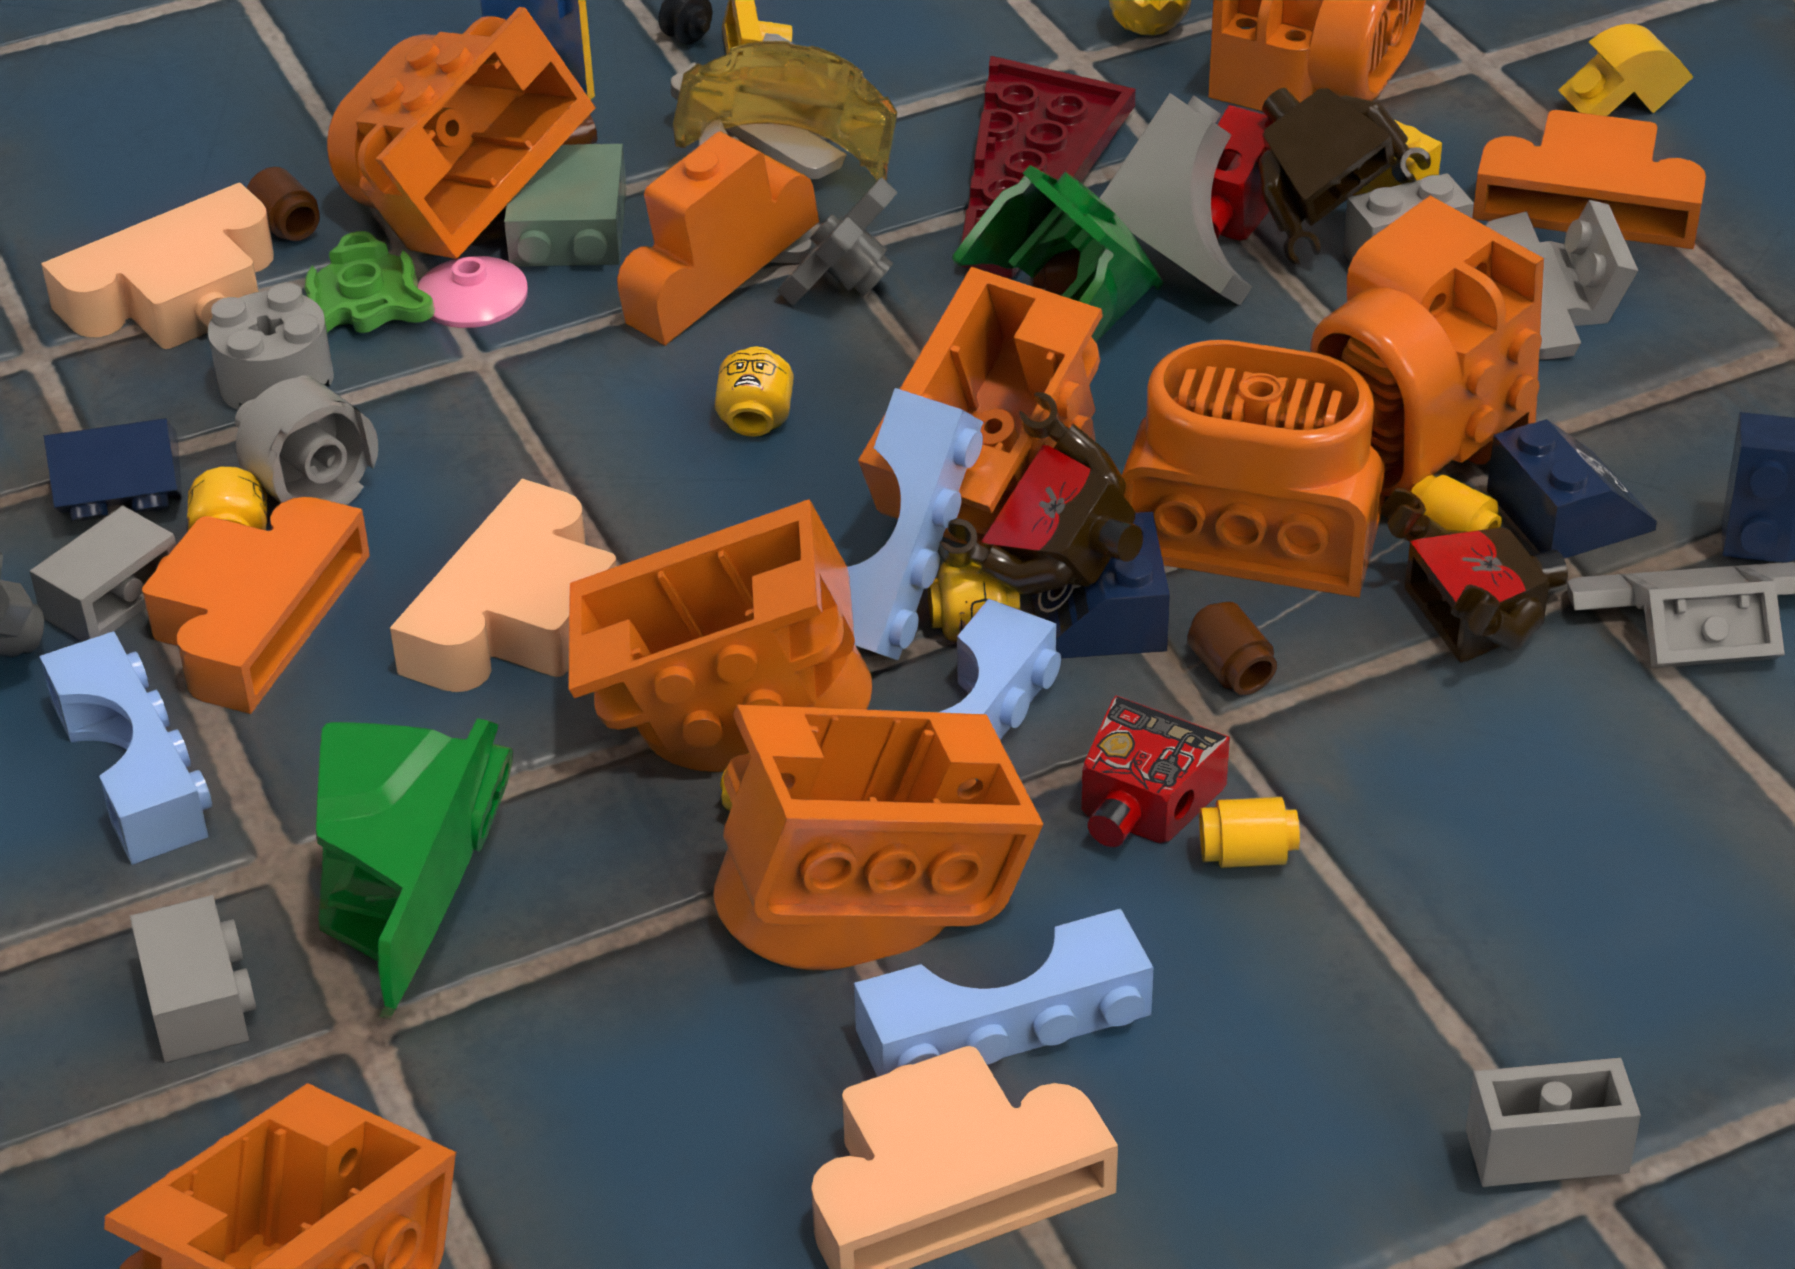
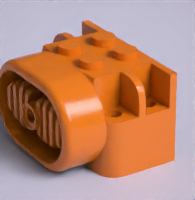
(1308, 47)
(454, 129)
(1439, 340)
(990, 359)
(1259, 465)
(715, 626)
(867, 832)
(289, 1200)

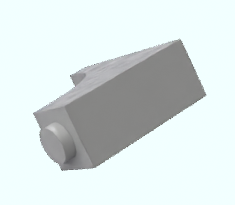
(1167, 189)

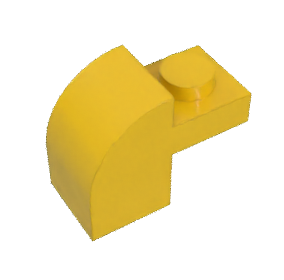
(1626, 63)

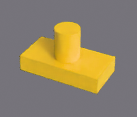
(742, 25)

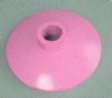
(474, 291)

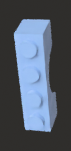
(929, 454)
(1004, 663)
(149, 790)
(1086, 985)

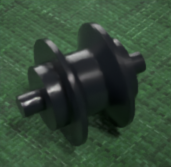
(685, 19)

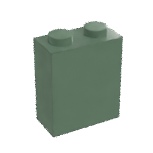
(570, 209)

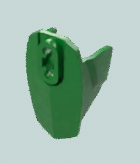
(1054, 216)
(398, 833)

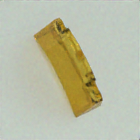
(792, 88)

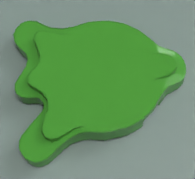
(367, 286)

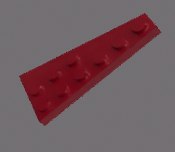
(1043, 122)

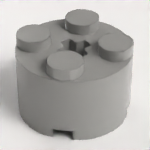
(267, 341)
(305, 442)

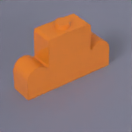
(1596, 161)
(712, 229)
(252, 596)

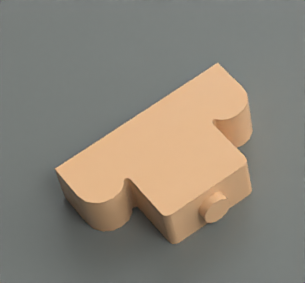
(164, 269)
(501, 594)
(953, 1163)

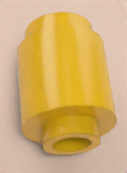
(1456, 504)
(1248, 832)

